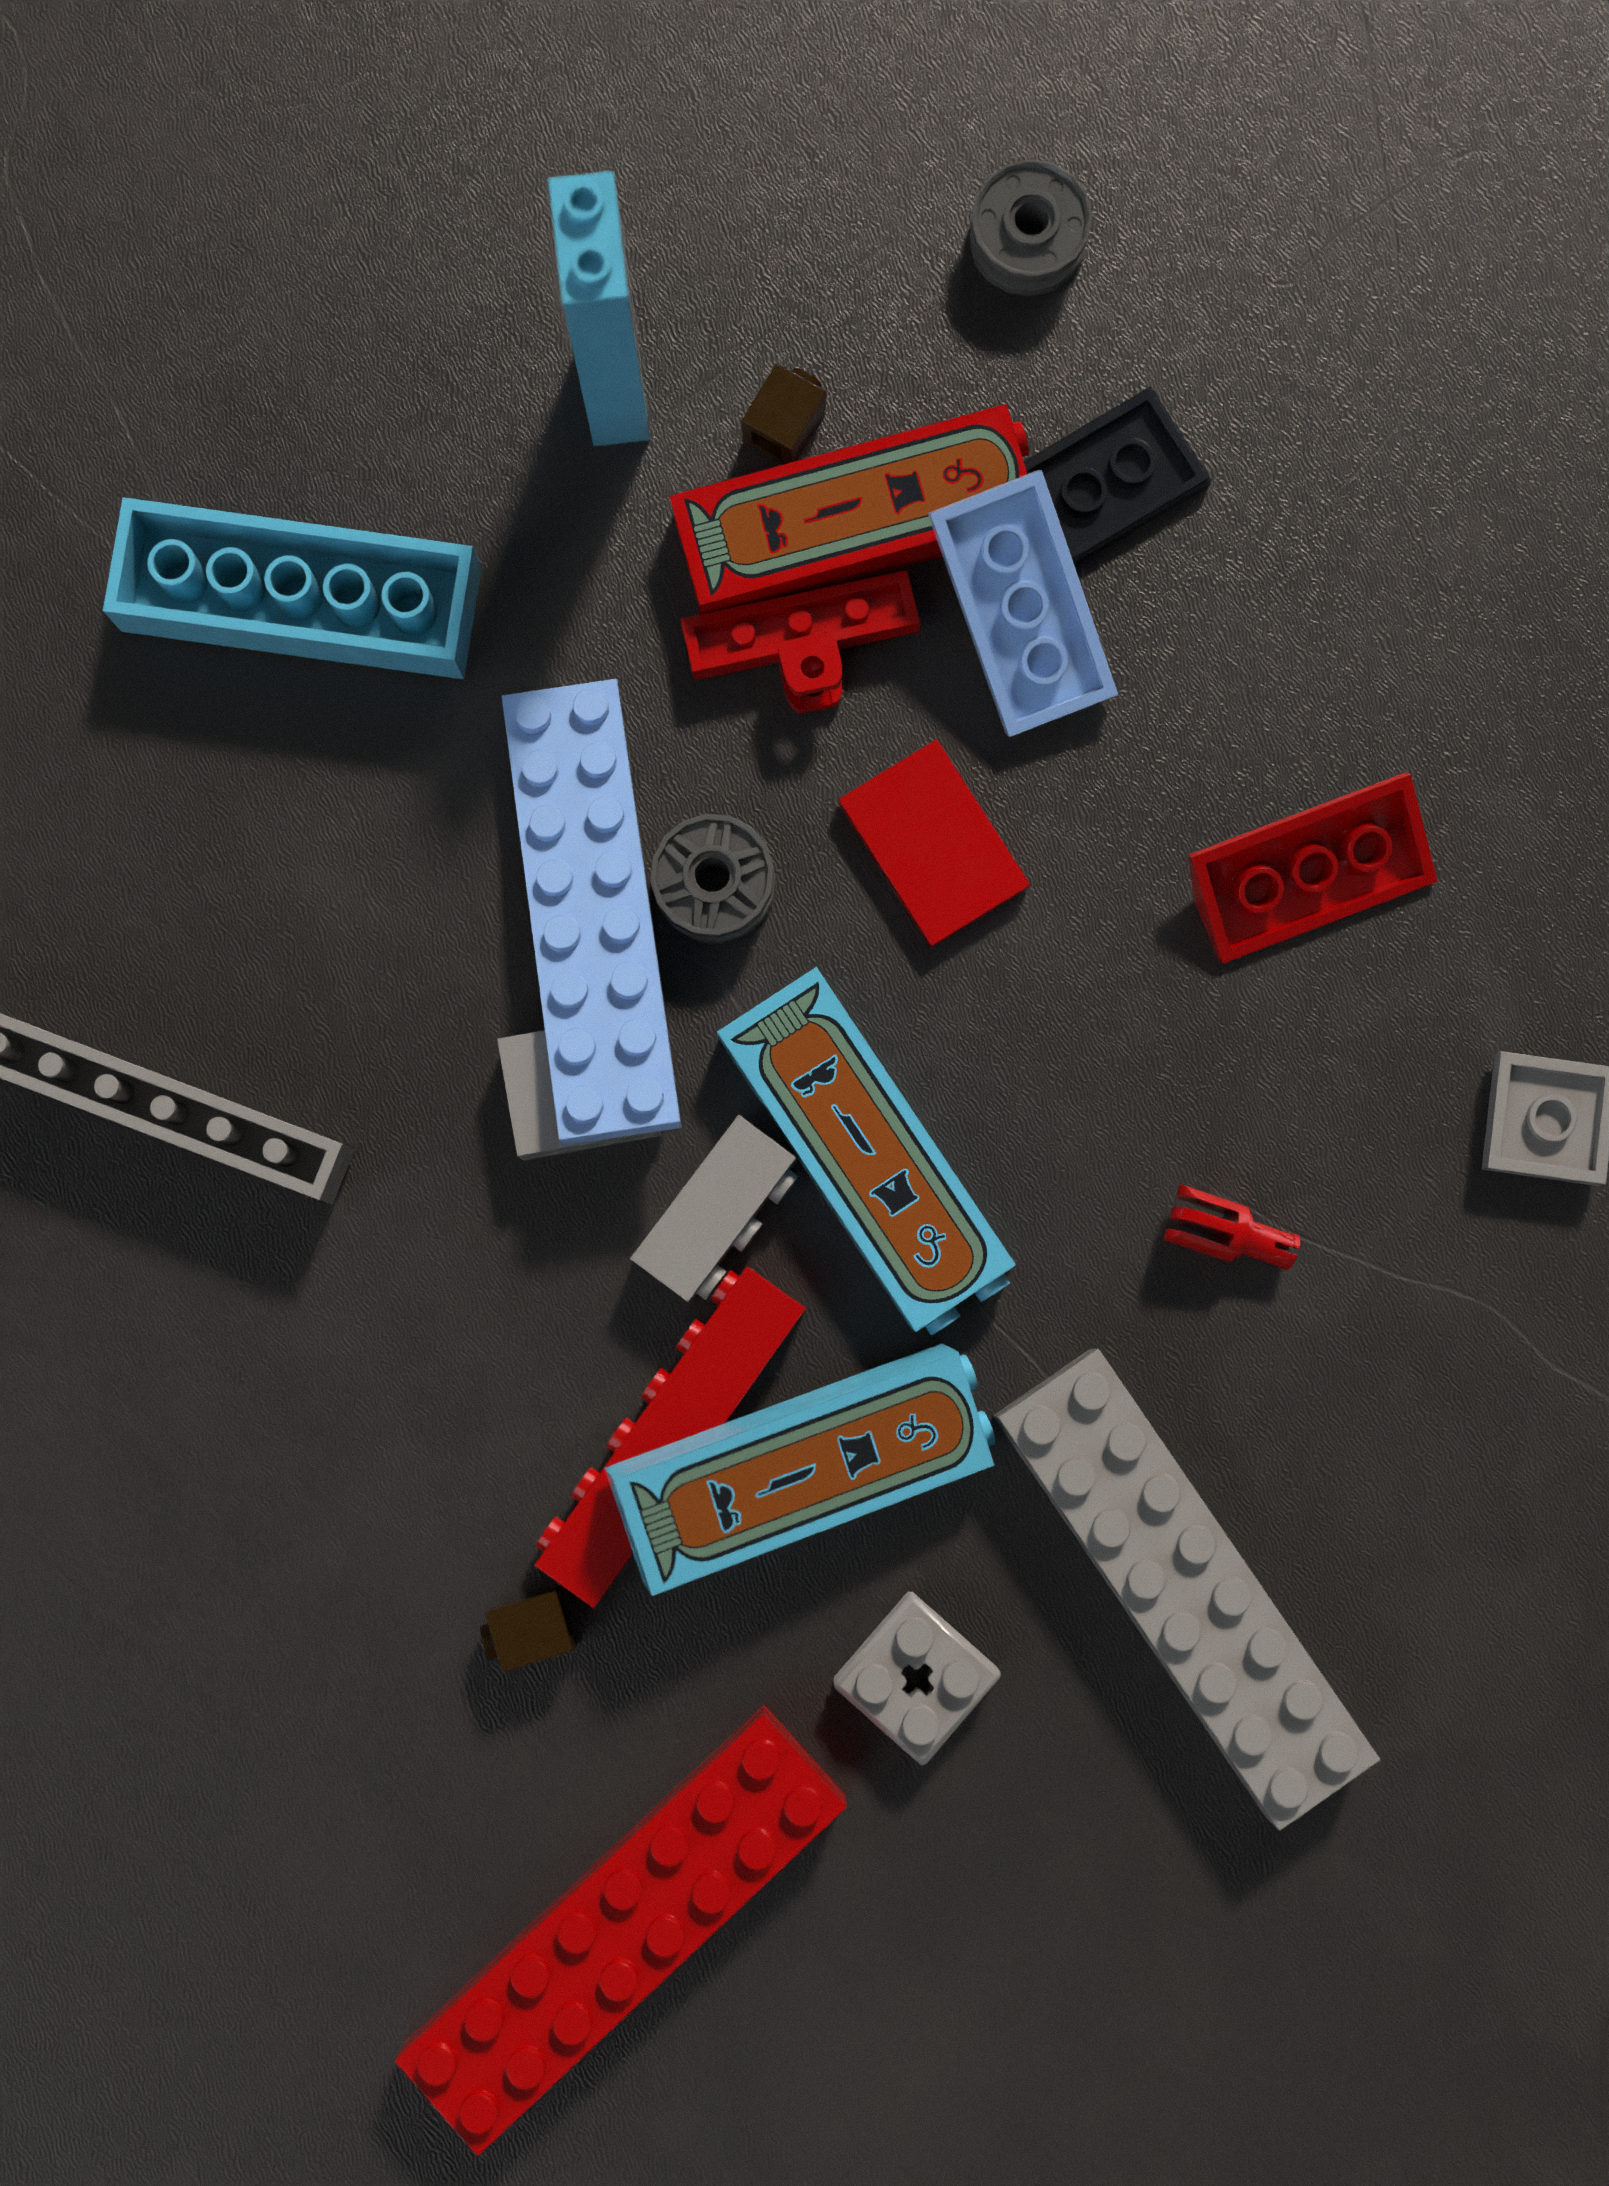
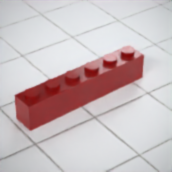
(699, 1394)

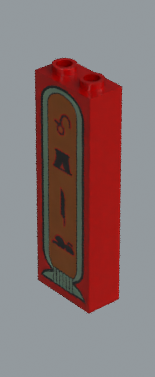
(840, 510)

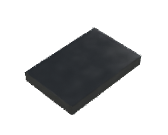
(1118, 474)

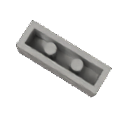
(716, 1211)

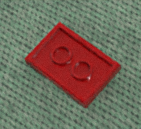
(933, 843)

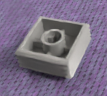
(918, 1718)

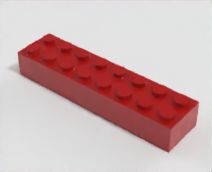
(620, 1929)

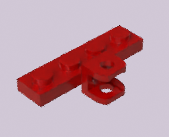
(802, 635)

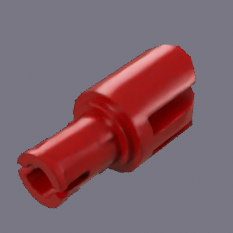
(1234, 1232)

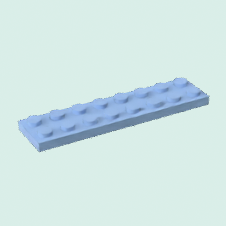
(590, 913)

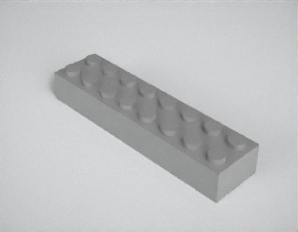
(1186, 1588)

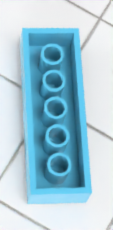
(293, 588)

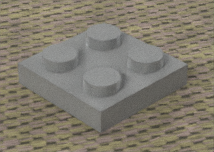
(1548, 1119)

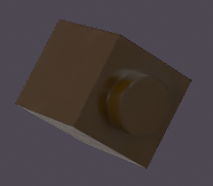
(784, 414)
(528, 1629)

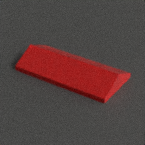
(1312, 868)

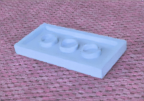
(1023, 603)

